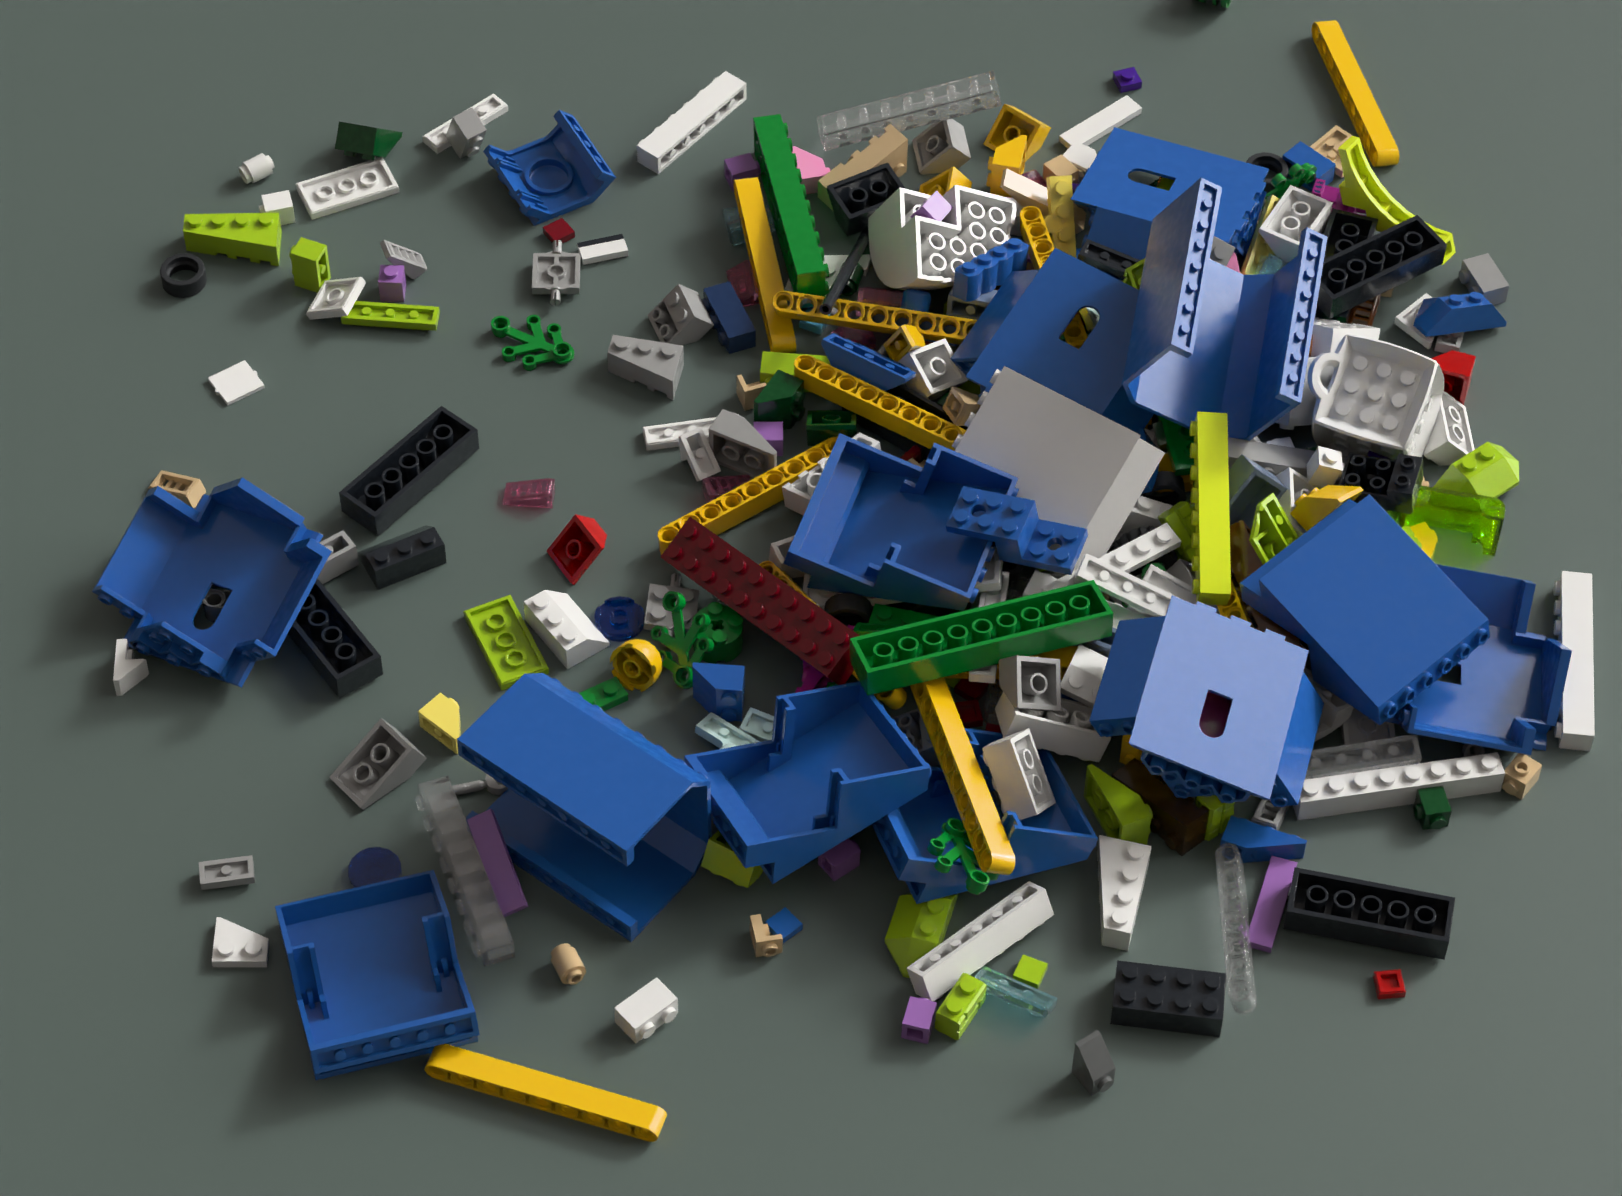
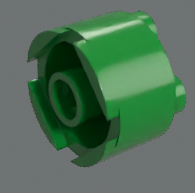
(724, 630)

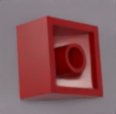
(1457, 373)

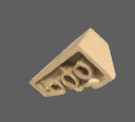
(1033, 194)

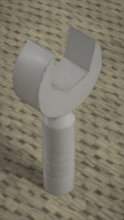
(478, 785)

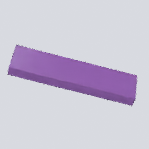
(497, 862)
(1271, 903)

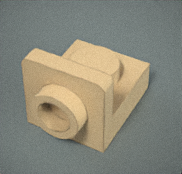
(762, 941)

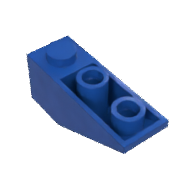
(1261, 842)

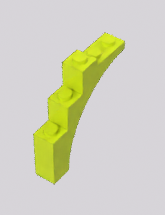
(1364, 191)

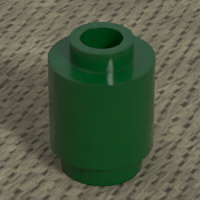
(854, 281)

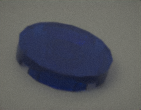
(619, 619)
(373, 866)

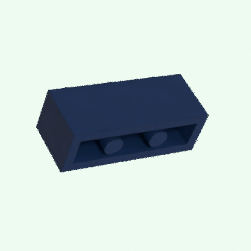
(729, 317)

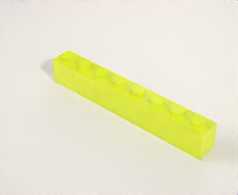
(1211, 508)

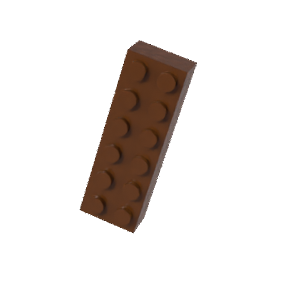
(1245, 562)

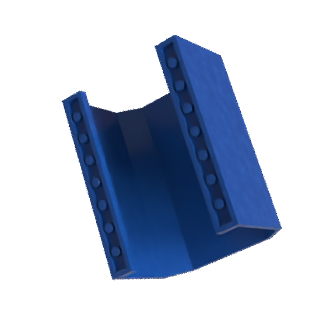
(1216, 335)
(590, 802)

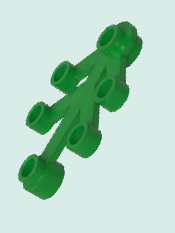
(1301, 174)
(560, 352)
(682, 641)
(954, 832)

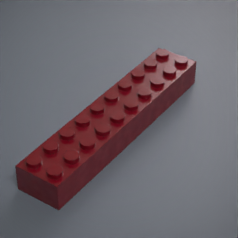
(762, 599)

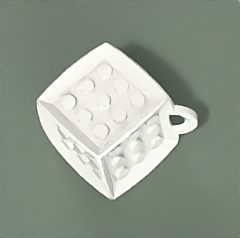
(1376, 398)

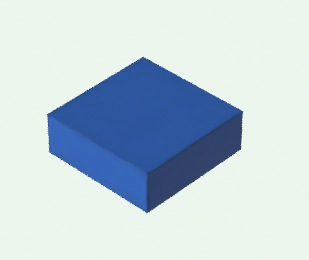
(785, 924)

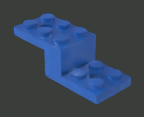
(1017, 530)

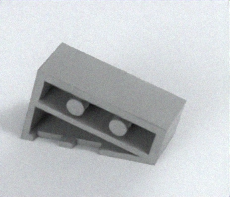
(648, 362)

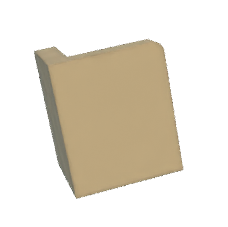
(748, 392)

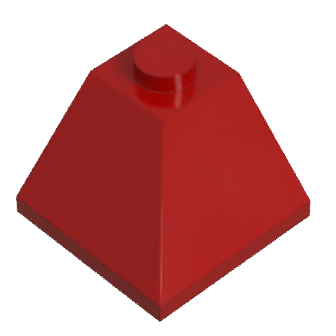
(577, 546)

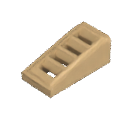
(193, 487)

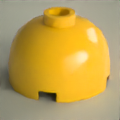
(636, 664)

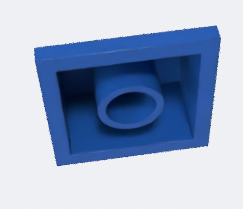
(720, 689)

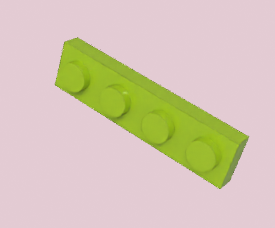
(393, 315)

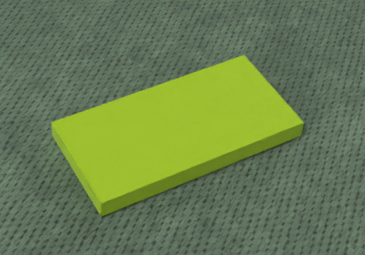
(505, 641)

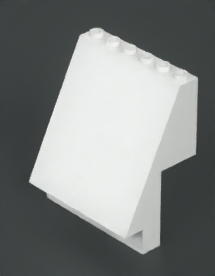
(1064, 455)

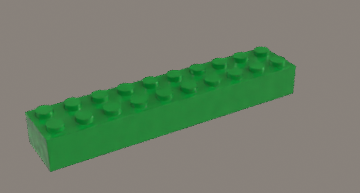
(789, 207)
(980, 637)

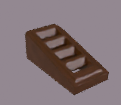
(1372, 305)

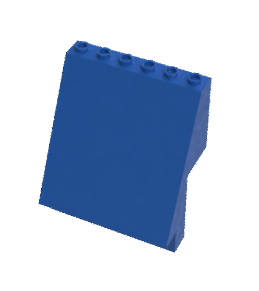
(883, 523)
(1368, 607)
(817, 782)
(1038, 842)
(376, 974)

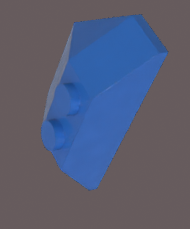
(1457, 314)
(865, 363)

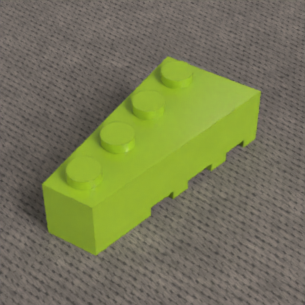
(235, 234)

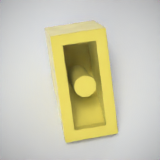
(442, 720)

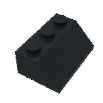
(861, 195)
(403, 556)

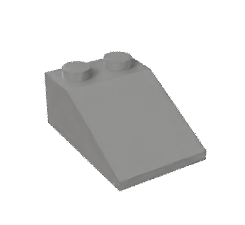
(740, 445)
(377, 765)

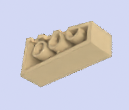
(888, 148)

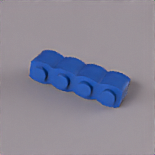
(989, 269)

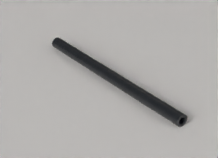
(845, 272)

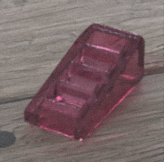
(713, 486)
(543, 488)

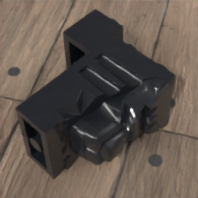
(1389, 481)

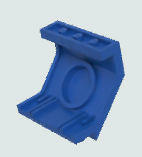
(553, 172)

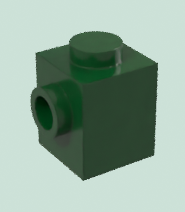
(1432, 808)

